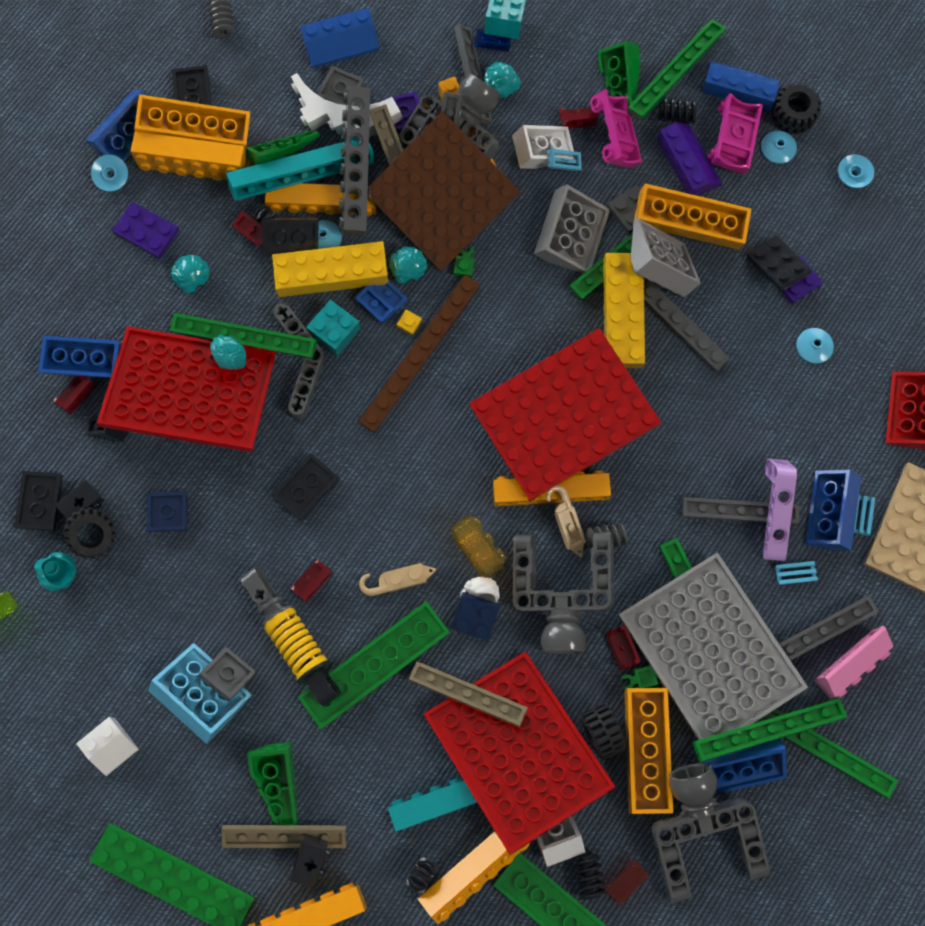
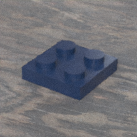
(167, 511)
(475, 616)

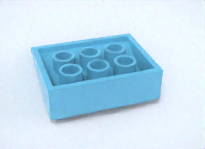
(193, 699)

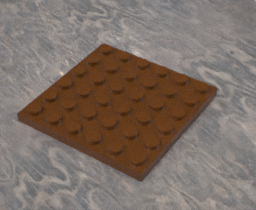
(442, 191)

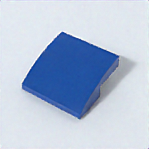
(382, 300)

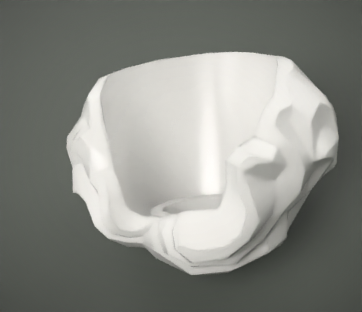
(483, 588)

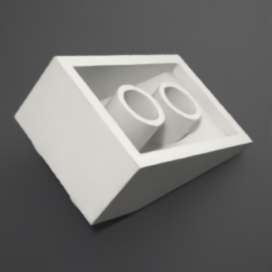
(533, 142)

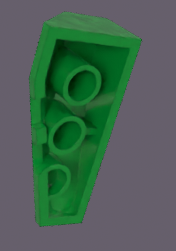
(621, 69)
(279, 148)
(275, 777)

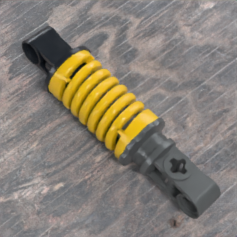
(291, 638)

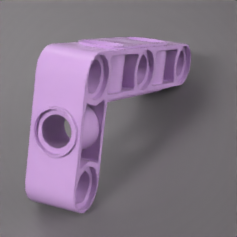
(783, 478)

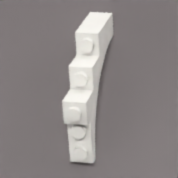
(319, 111)

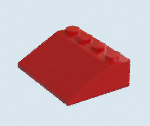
(907, 410)

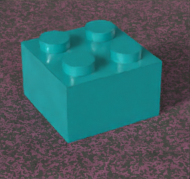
(504, 18)
(333, 327)

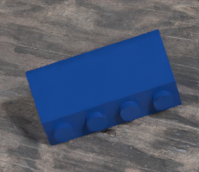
(340, 37)
(744, 85)
(117, 130)
(78, 356)
(833, 509)
(750, 766)

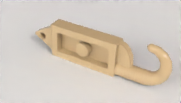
(568, 521)
(398, 579)

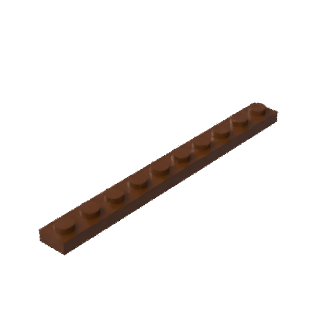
(419, 354)

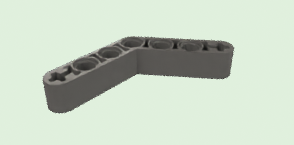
(308, 364)

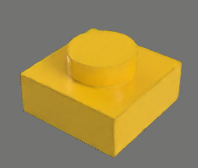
(409, 322)

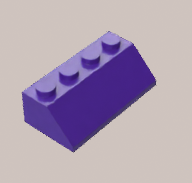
(688, 159)

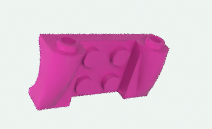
(736, 135)
(624, 148)

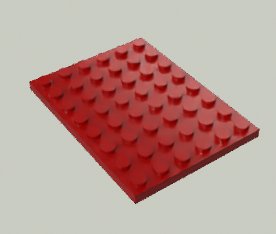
(179, 392)
(564, 414)
(526, 774)

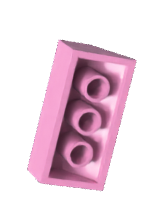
(855, 662)

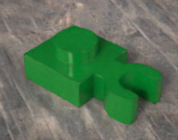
(464, 264)
(644, 678)

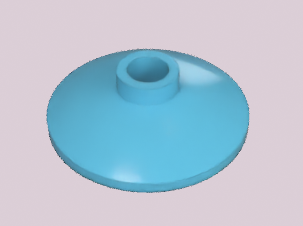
(776, 153)
(103, 166)
(860, 166)
(333, 235)
(809, 351)

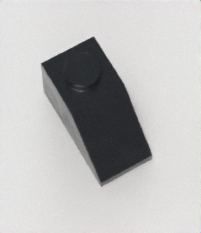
(105, 433)

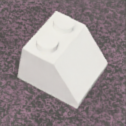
(107, 746)
(561, 842)

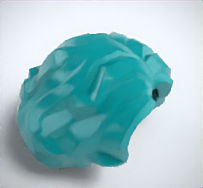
(502, 78)
(407, 264)
(190, 272)
(228, 352)
(55, 571)

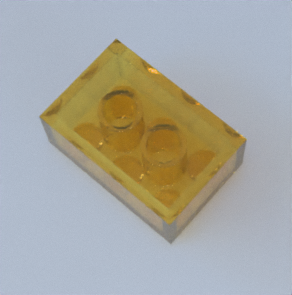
(478, 546)

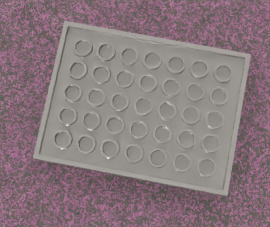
(712, 650)

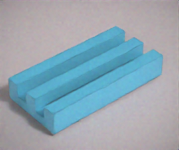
(552, 152)
(865, 499)
(812, 571)

